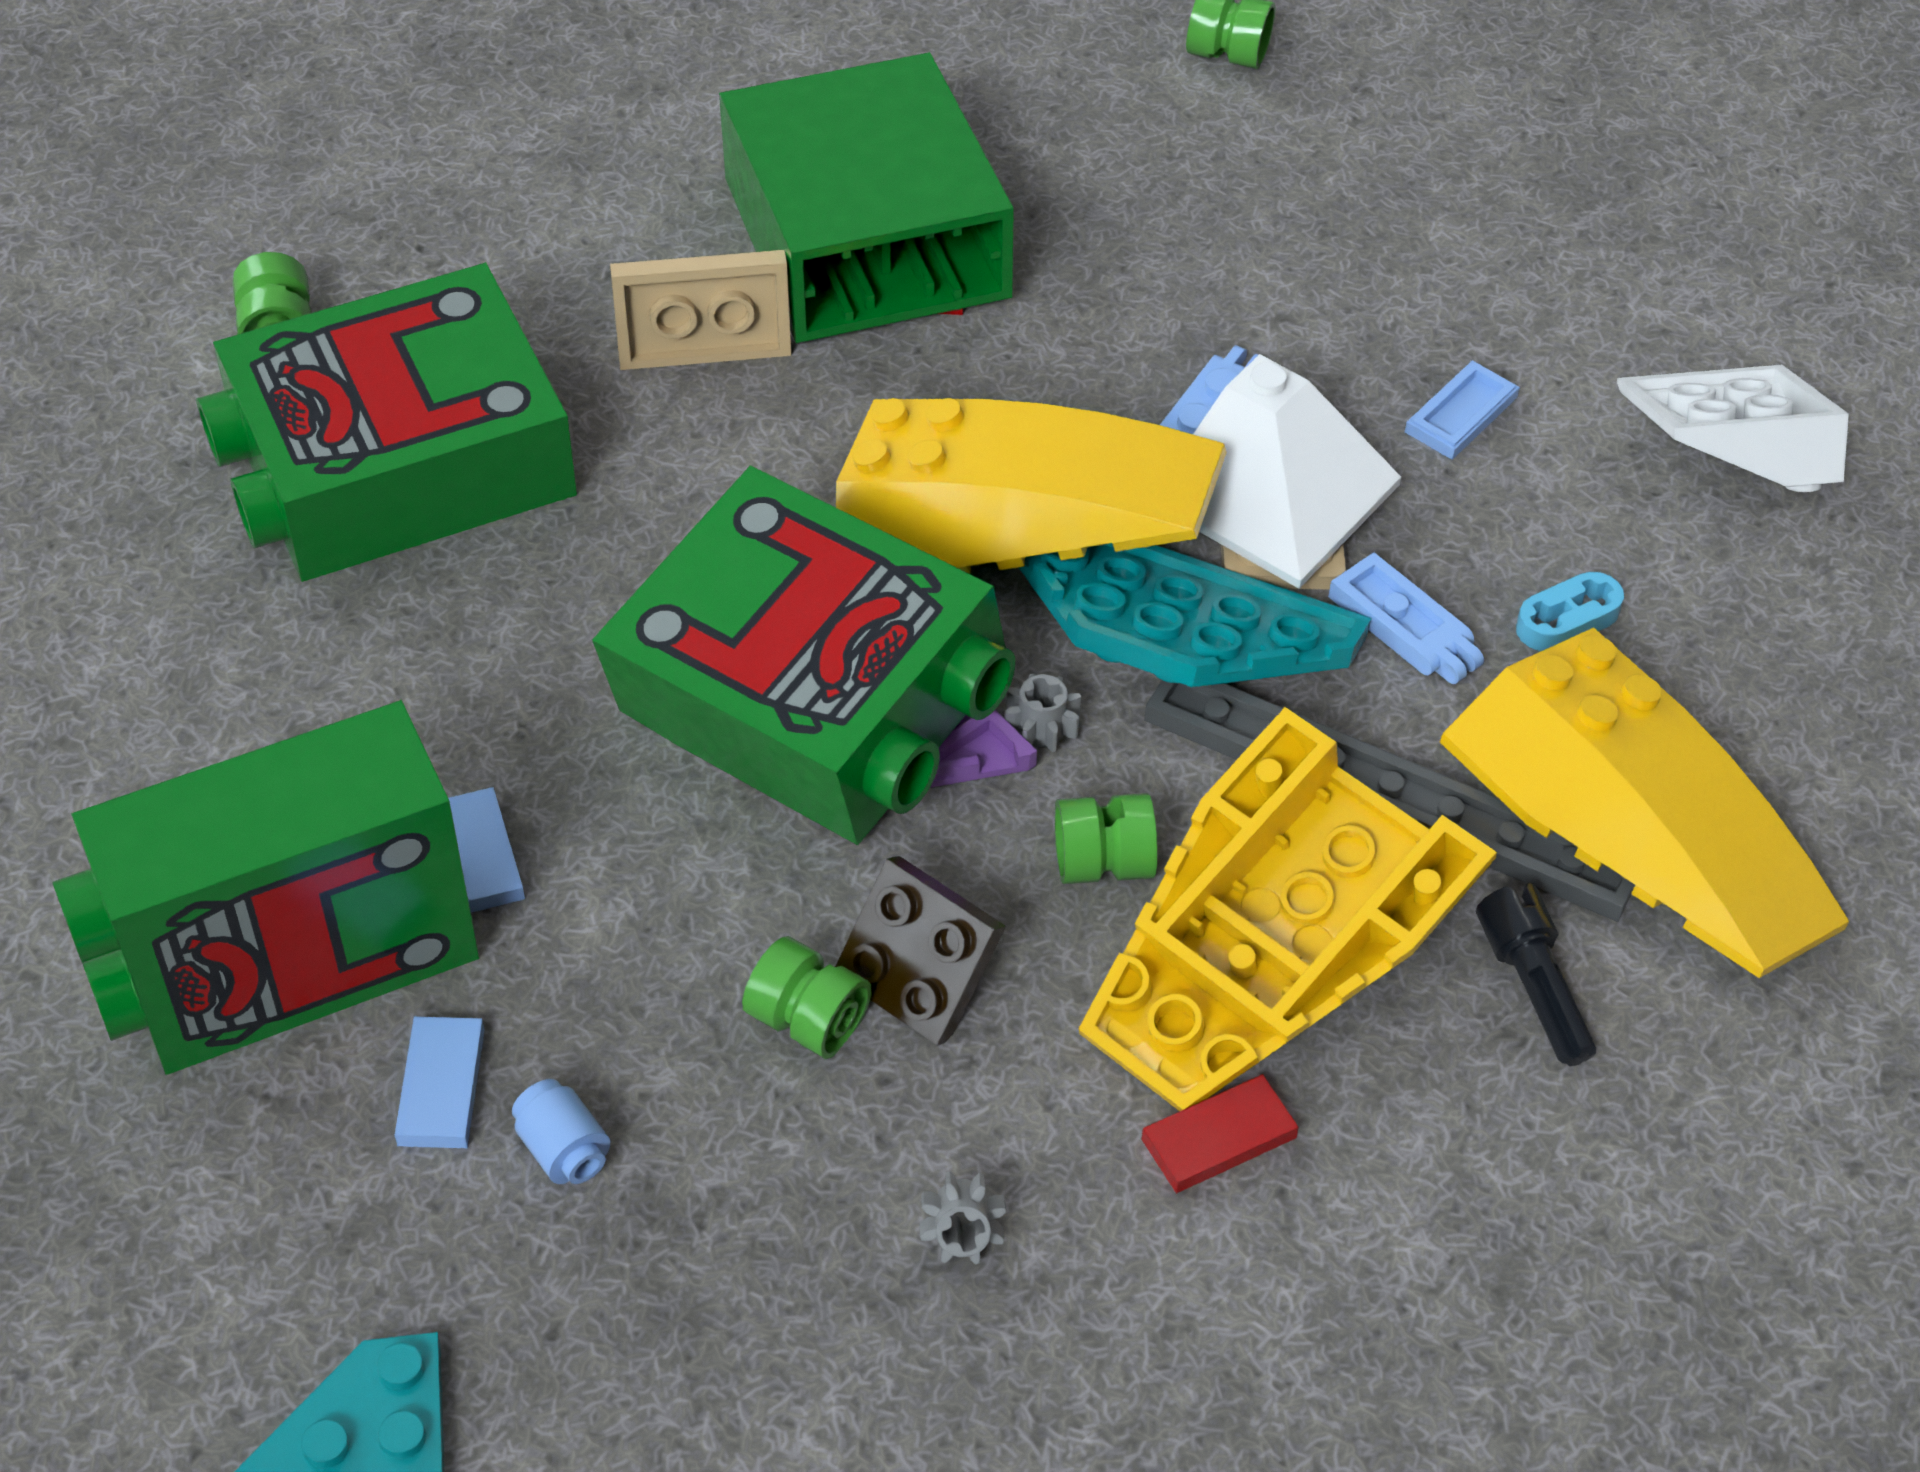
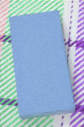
(1462, 410)
(485, 851)
(439, 1082)

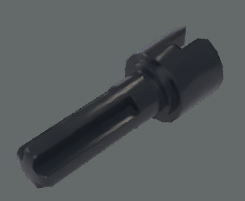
(1524, 938)

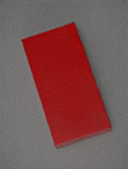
(1219, 1133)

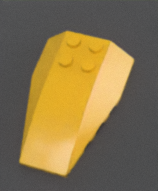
(1023, 479)
(1639, 786)
(1273, 915)

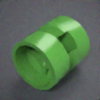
(1233, 28)
(269, 290)
(1105, 838)
(800, 993)

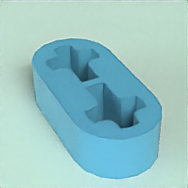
(1565, 603)

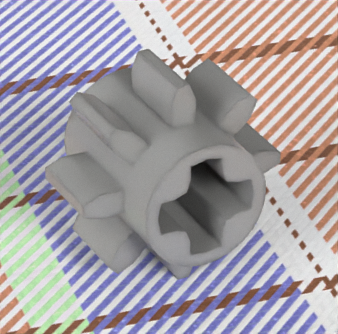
(1043, 710)
(965, 1197)

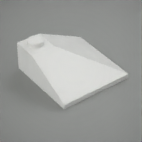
(1752, 419)
(1291, 473)

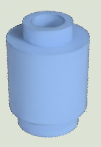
(560, 1132)

